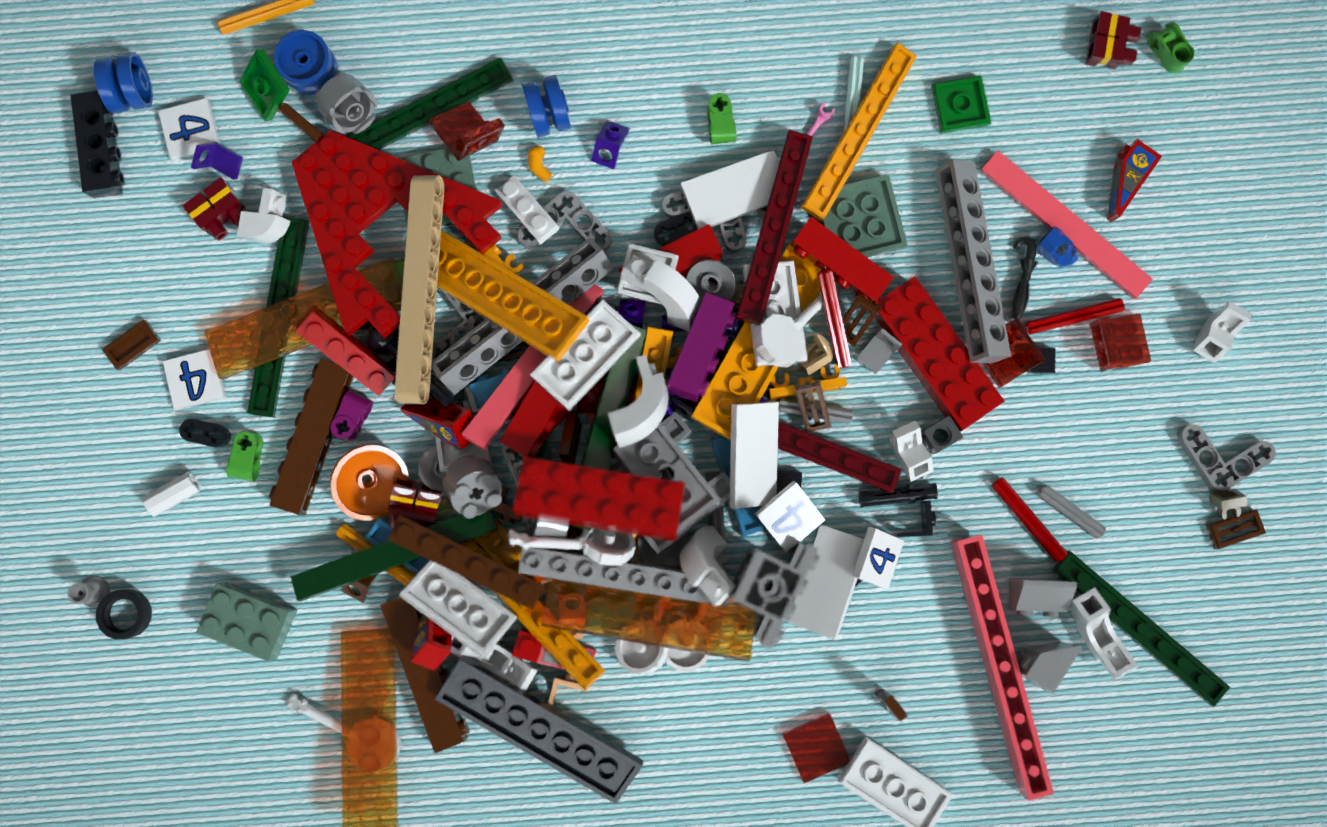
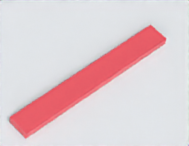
(1054, 213)
(516, 384)

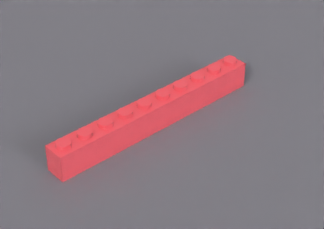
(1002, 667)

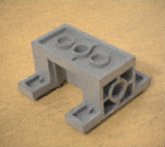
(661, 453)
(786, 582)

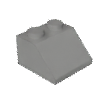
(1040, 595)
(1047, 663)

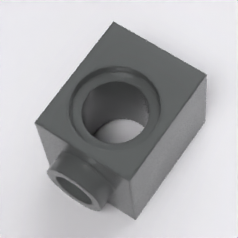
(949, 430)

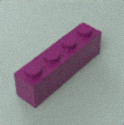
(701, 348)

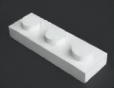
(527, 209)

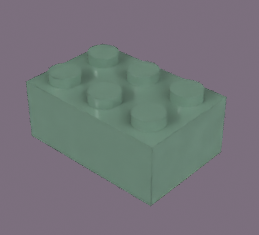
(246, 621)

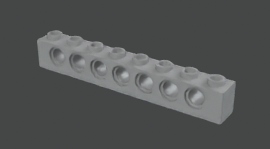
(972, 262)
(490, 342)
(629, 576)

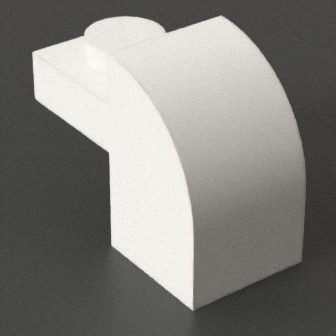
(267, 224)
(1219, 331)
(911, 451)

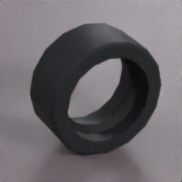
(103, 614)

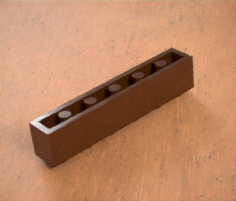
(311, 439)
(466, 562)
(441, 723)

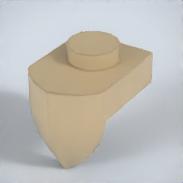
(818, 354)

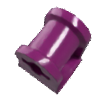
(351, 413)

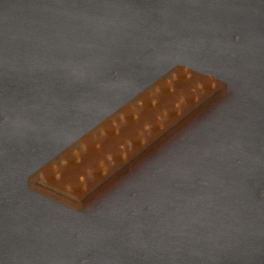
(272, 330)
(650, 619)
(369, 729)

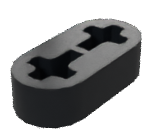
(674, 223)
(206, 427)

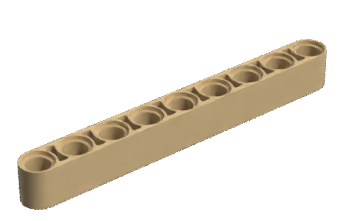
(419, 289)

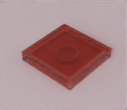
(816, 748)

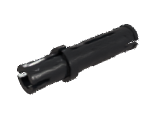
(901, 494)

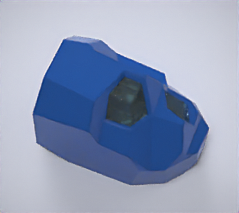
(1057, 248)

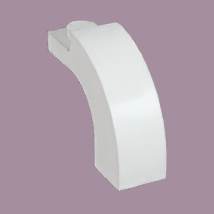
(668, 287)
(646, 413)
(701, 567)
(1093, 623)
(500, 662)

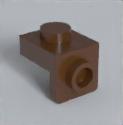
(506, 510)

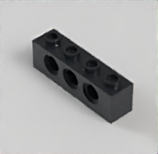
(109, 182)

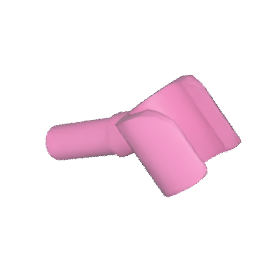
(821, 117)

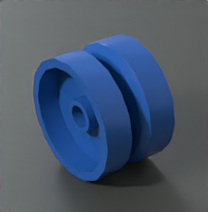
(304, 61)
(123, 82)
(546, 106)

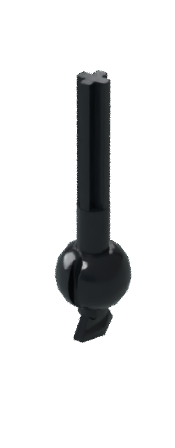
(390, 346)

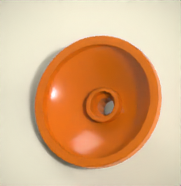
(366, 498)

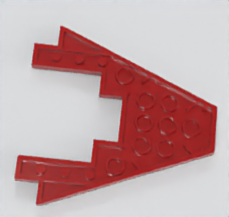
(351, 187)

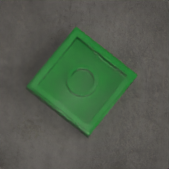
(264, 85)
(961, 104)

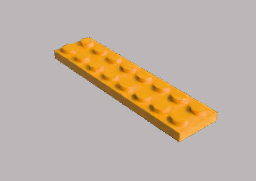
(508, 299)
(737, 376)

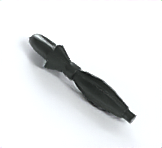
(1028, 264)

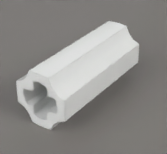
(171, 494)

